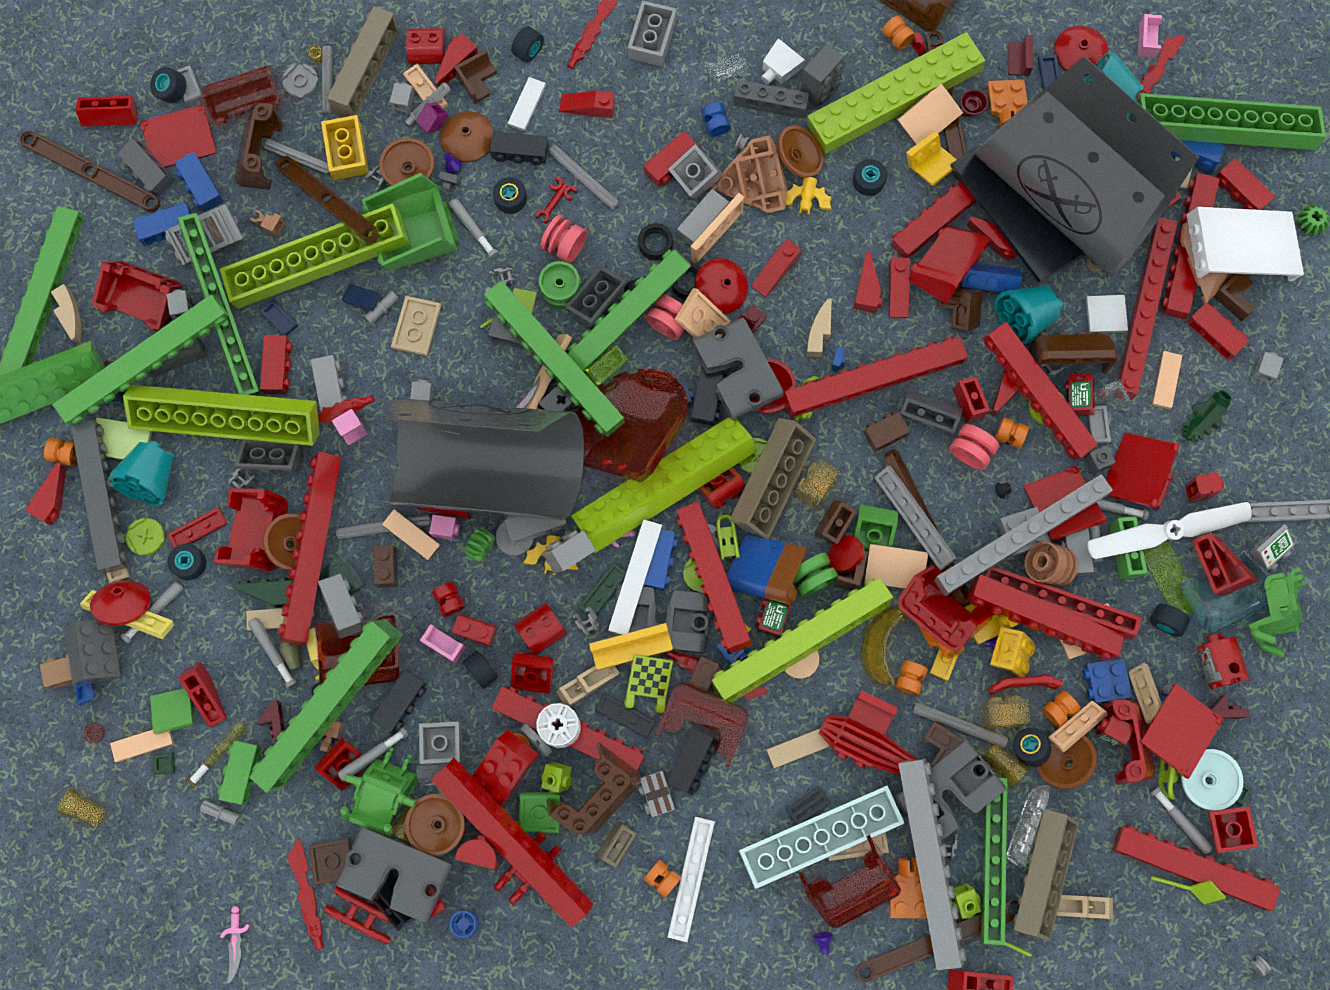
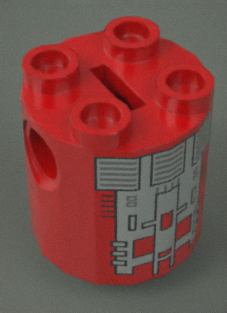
(1222, 661)

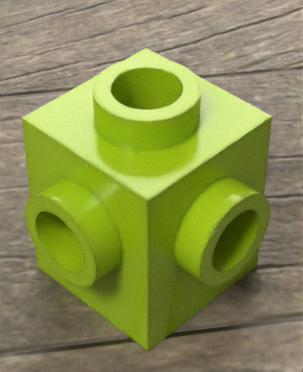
(556, 777)
(966, 901)

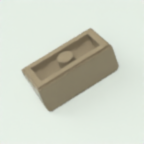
(616, 844)

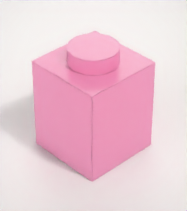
(444, 527)

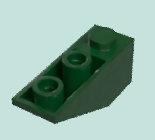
(266, 591)

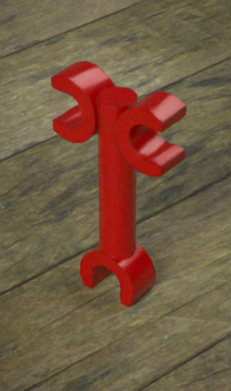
(561, 189)

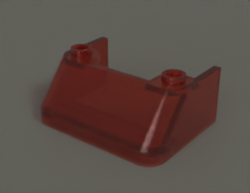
(855, 893)

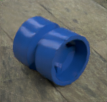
(716, 119)
(464, 923)

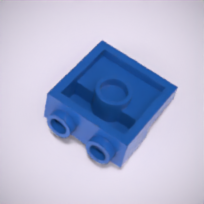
(1107, 681)

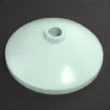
(1225, 781)

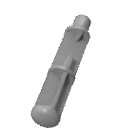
(435, 97)

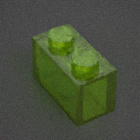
(605, 365)

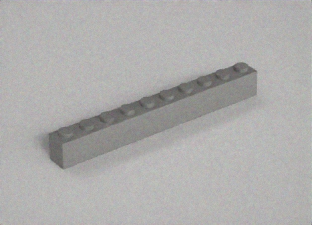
(1023, 535)
(931, 864)

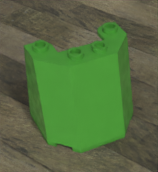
(424, 218)

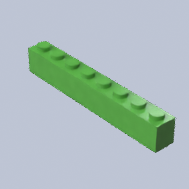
(632, 306)
(994, 871)

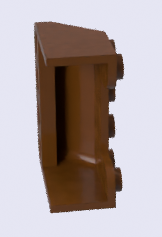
(1074, 349)
(618, 784)

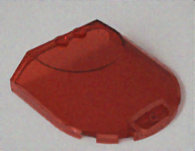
(653, 414)

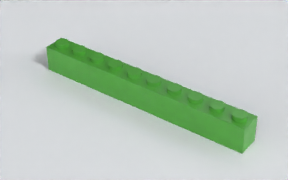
(211, 284)
(38, 298)
(554, 359)
(141, 360)

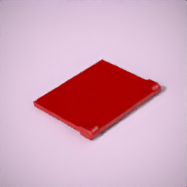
(178, 135)
(1141, 469)
(1054, 488)
(1181, 731)

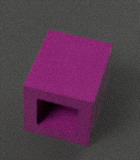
(431, 117)

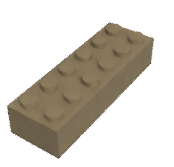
(363, 63)
(773, 478)
(1046, 875)

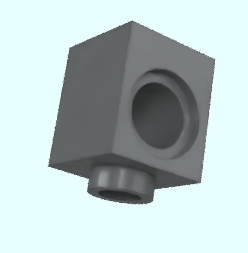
(1100, 459)

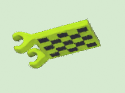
(649, 678)

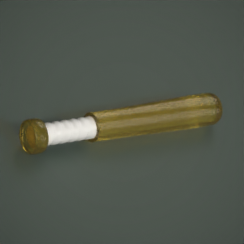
(233, 735)

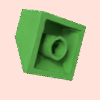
(875, 526)

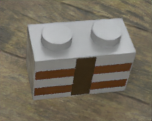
(179, 302)
(656, 794)

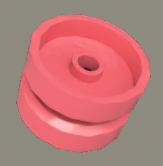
(663, 315)
(974, 447)

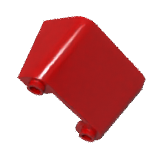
(948, 261)
(134, 292)
(253, 514)
(941, 614)
(1142, 764)

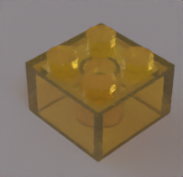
(818, 483)
(1005, 713)

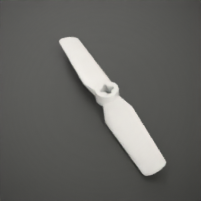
(1152, 535)

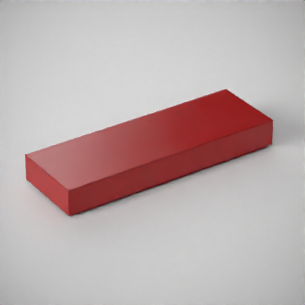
(198, 528)

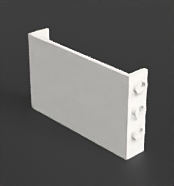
(1244, 242)

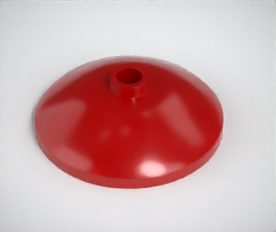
(1070, 47)
(711, 284)
(785, 378)
(120, 602)

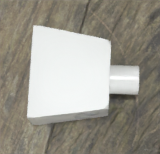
(781, 63)

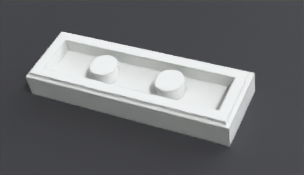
(526, 104)

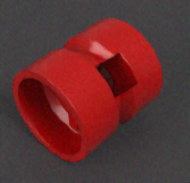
(448, 599)

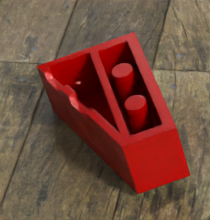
(1222, 566)

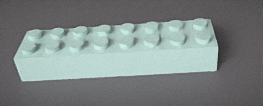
(821, 837)

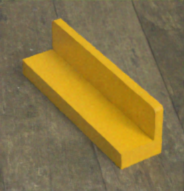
(623, 647)

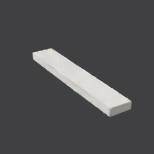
(635, 577)
(691, 879)

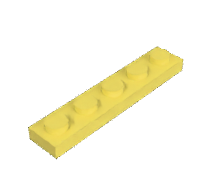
(148, 623)

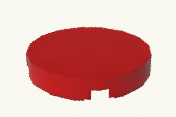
(846, 554)

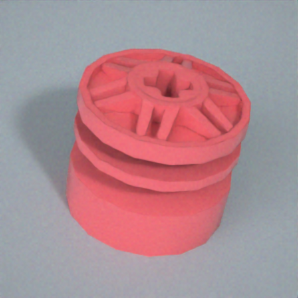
(563, 239)

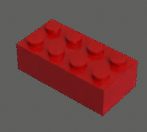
(505, 767)

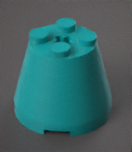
(1118, 72)
(1028, 310)
(144, 474)

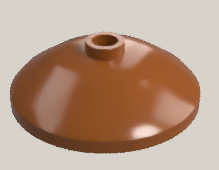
(469, 145)
(800, 151)
(405, 154)
(277, 534)
(1084, 764)
(422, 829)

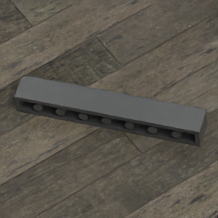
(99, 496)

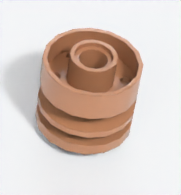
(1051, 564)

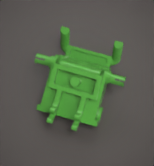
(1283, 608)
(381, 794)

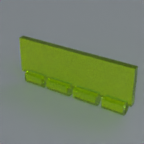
(1166, 574)

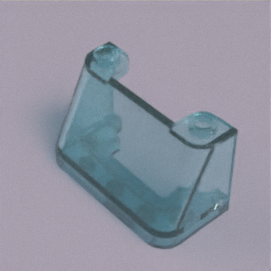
(1220, 612)

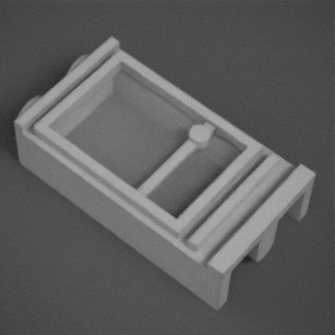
(218, 227)

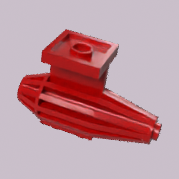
(863, 735)

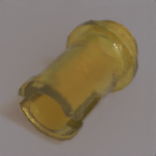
(314, 52)

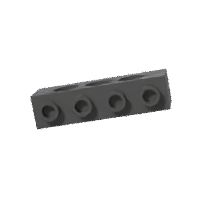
(771, 98)

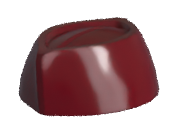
(973, 102)

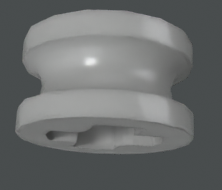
(741, 142)
(1260, 966)

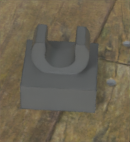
(449, 180)

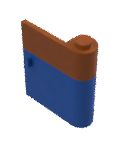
(766, 569)

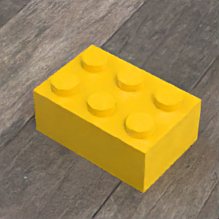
(345, 147)

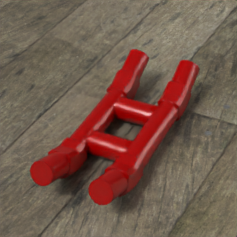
(1042, 680)
(513, 872)
(348, 918)

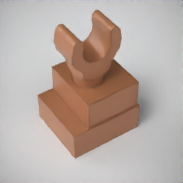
(269, 224)
(334, 732)

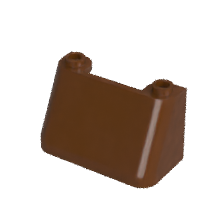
(924, 13)
(260, 124)

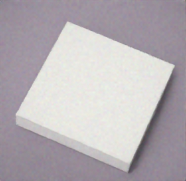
(1106, 314)

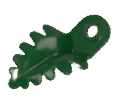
(1206, 416)

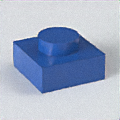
(839, 359)
(84, 693)

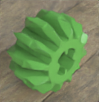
(1313, 219)
(479, 544)

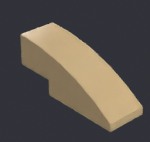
(68, 313)
(820, 330)
(585, 684)
(1086, 907)

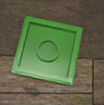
(171, 711)
(535, 814)

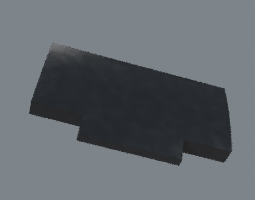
(1026, 230)

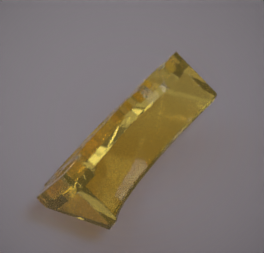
(874, 645)

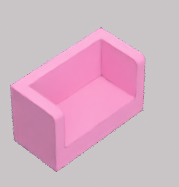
(1148, 36)
(350, 427)
(442, 644)

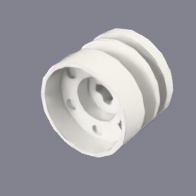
(565, 735)

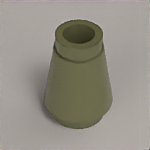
(290, 654)

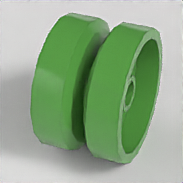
(559, 284)
(815, 575)

